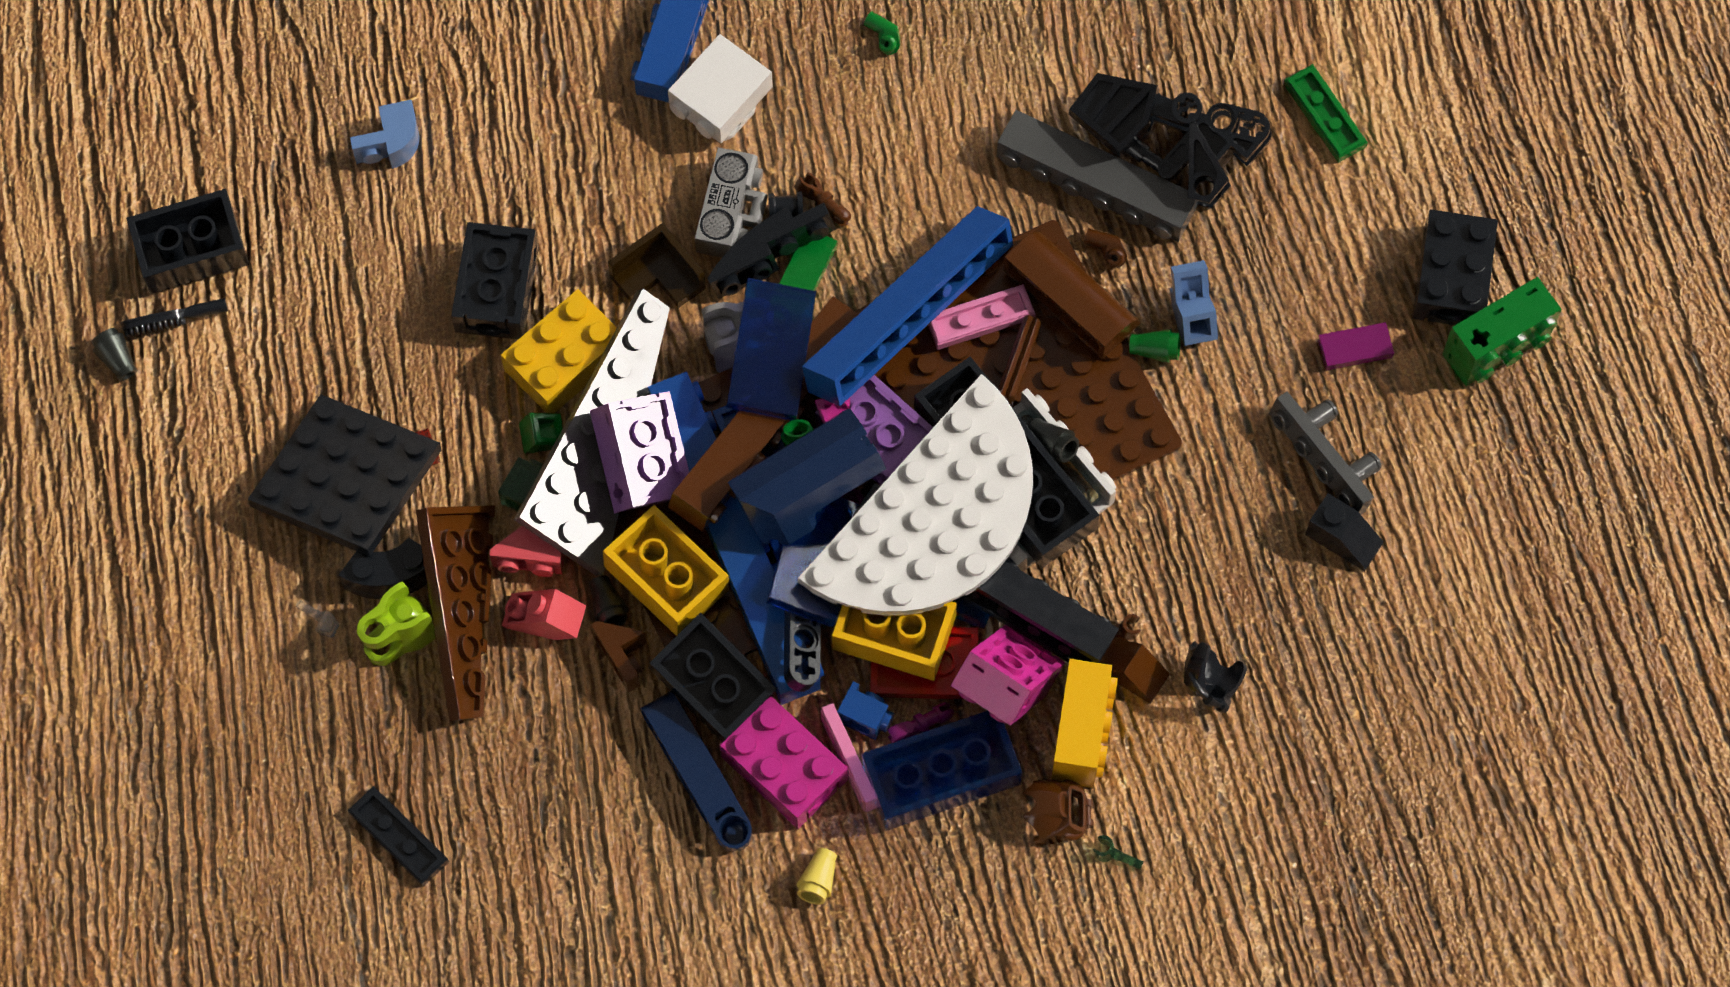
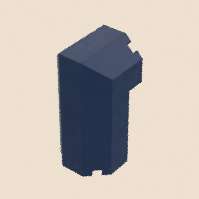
(805, 476)

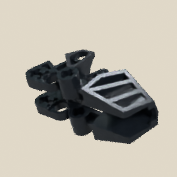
(1125, 114)

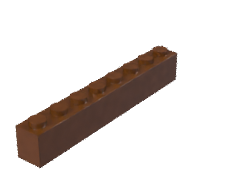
(747, 438)

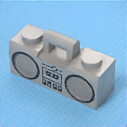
(729, 188)

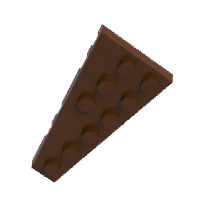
(459, 595)

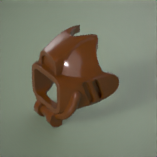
(1053, 811)

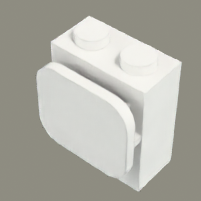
(720, 90)

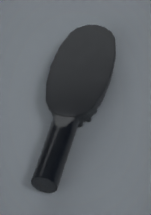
(171, 316)

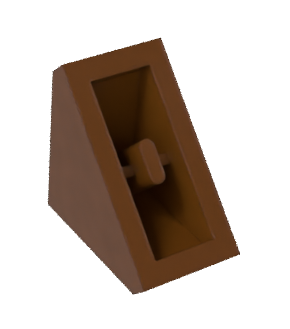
(1135, 668)

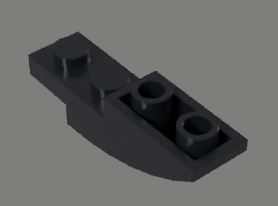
(756, 251)

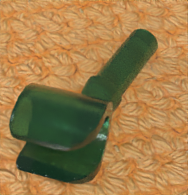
(1115, 854)

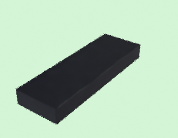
(398, 836)

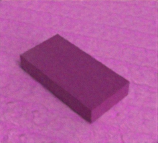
(1356, 346)

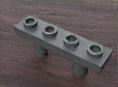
(1313, 446)

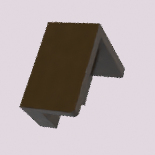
(657, 260)

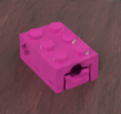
(1007, 675)
(784, 762)

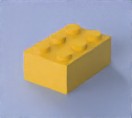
(559, 352)
(665, 570)
(897, 641)
(1084, 723)

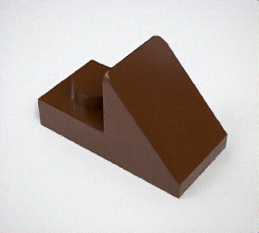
(616, 644)

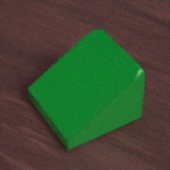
(540, 431)

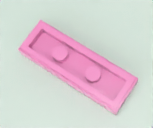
(981, 317)
(849, 757)

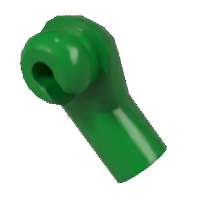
(887, 33)

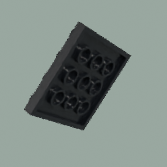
(345, 475)

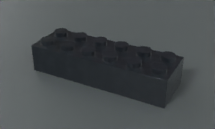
(1058, 509)

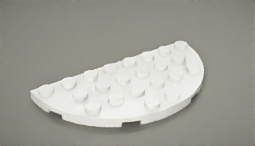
(938, 518)

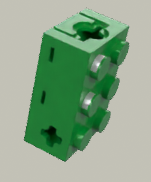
(1502, 332)

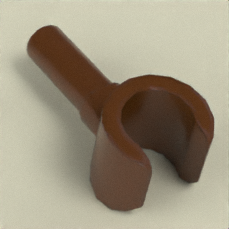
(1123, 630)

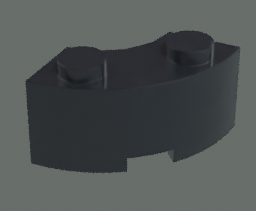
(376, 574)

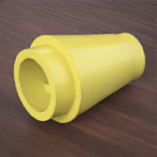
(817, 878)

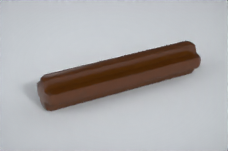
(1019, 357)

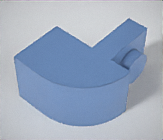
(396, 140)
(1192, 303)

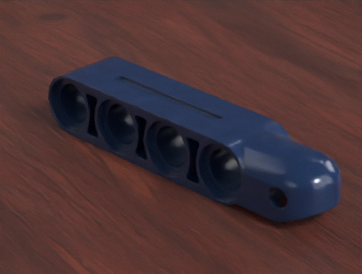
(698, 772)

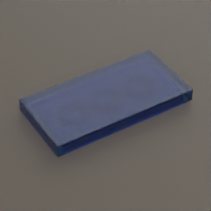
(771, 349)
(796, 558)

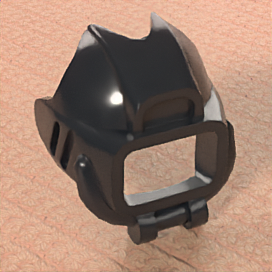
(1211, 679)

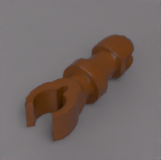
(813, 190)

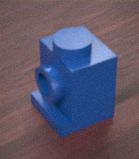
(865, 712)

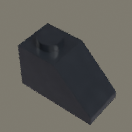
(1344, 532)

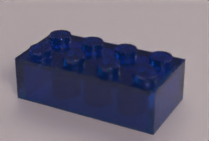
(941, 769)

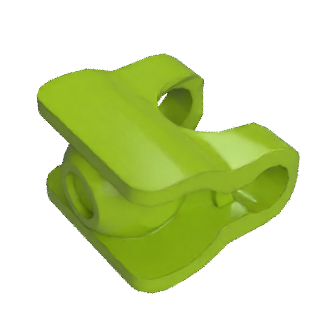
(401, 623)

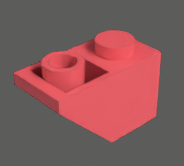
(526, 552)
(544, 614)

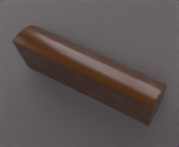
(1069, 294)

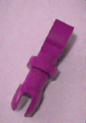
(921, 723)

